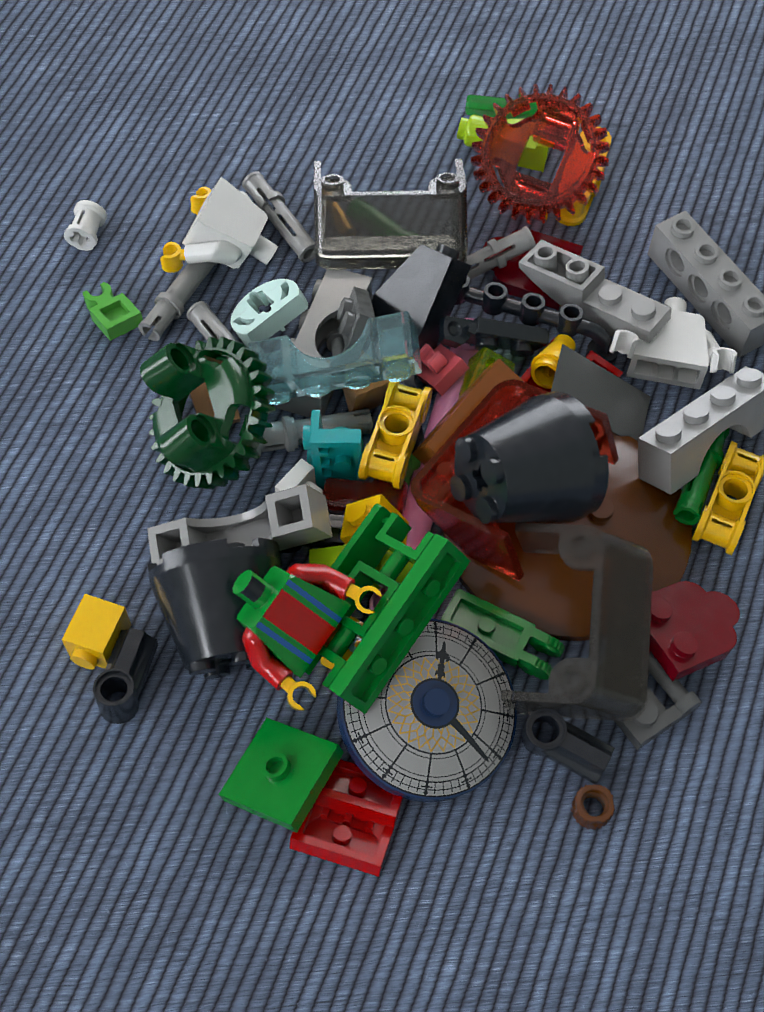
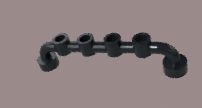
(532, 312)

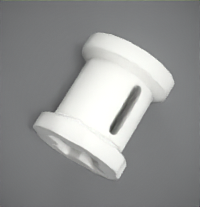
(85, 225)

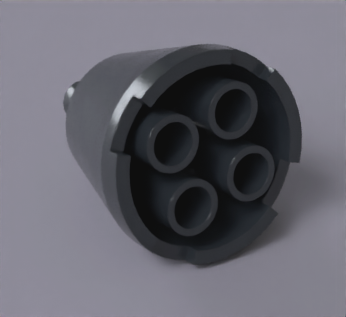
(532, 464)
(200, 604)

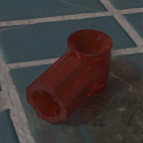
(344, 491)

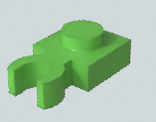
(112, 314)

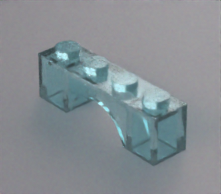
(383, 352)

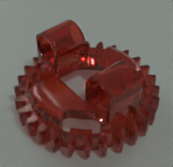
(554, 126)

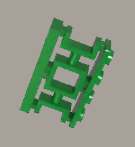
(399, 613)

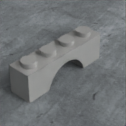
(316, 325)
(676, 447)
(286, 516)

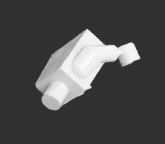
(678, 352)

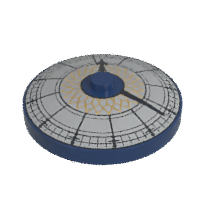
(436, 720)

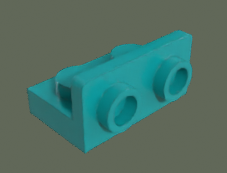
(332, 451)

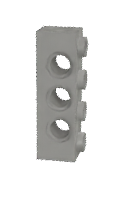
(710, 281)

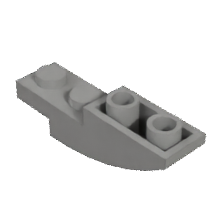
(582, 282)

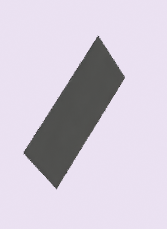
(603, 392)

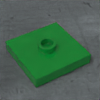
(281, 774)

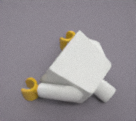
(222, 232)

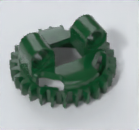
(199, 446)

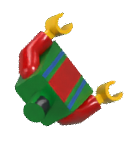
(292, 618)

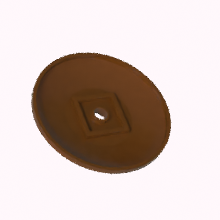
(561, 597)

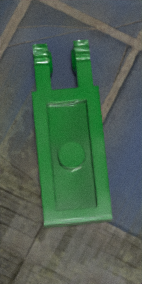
(504, 633)

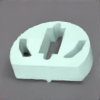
(286, 305)

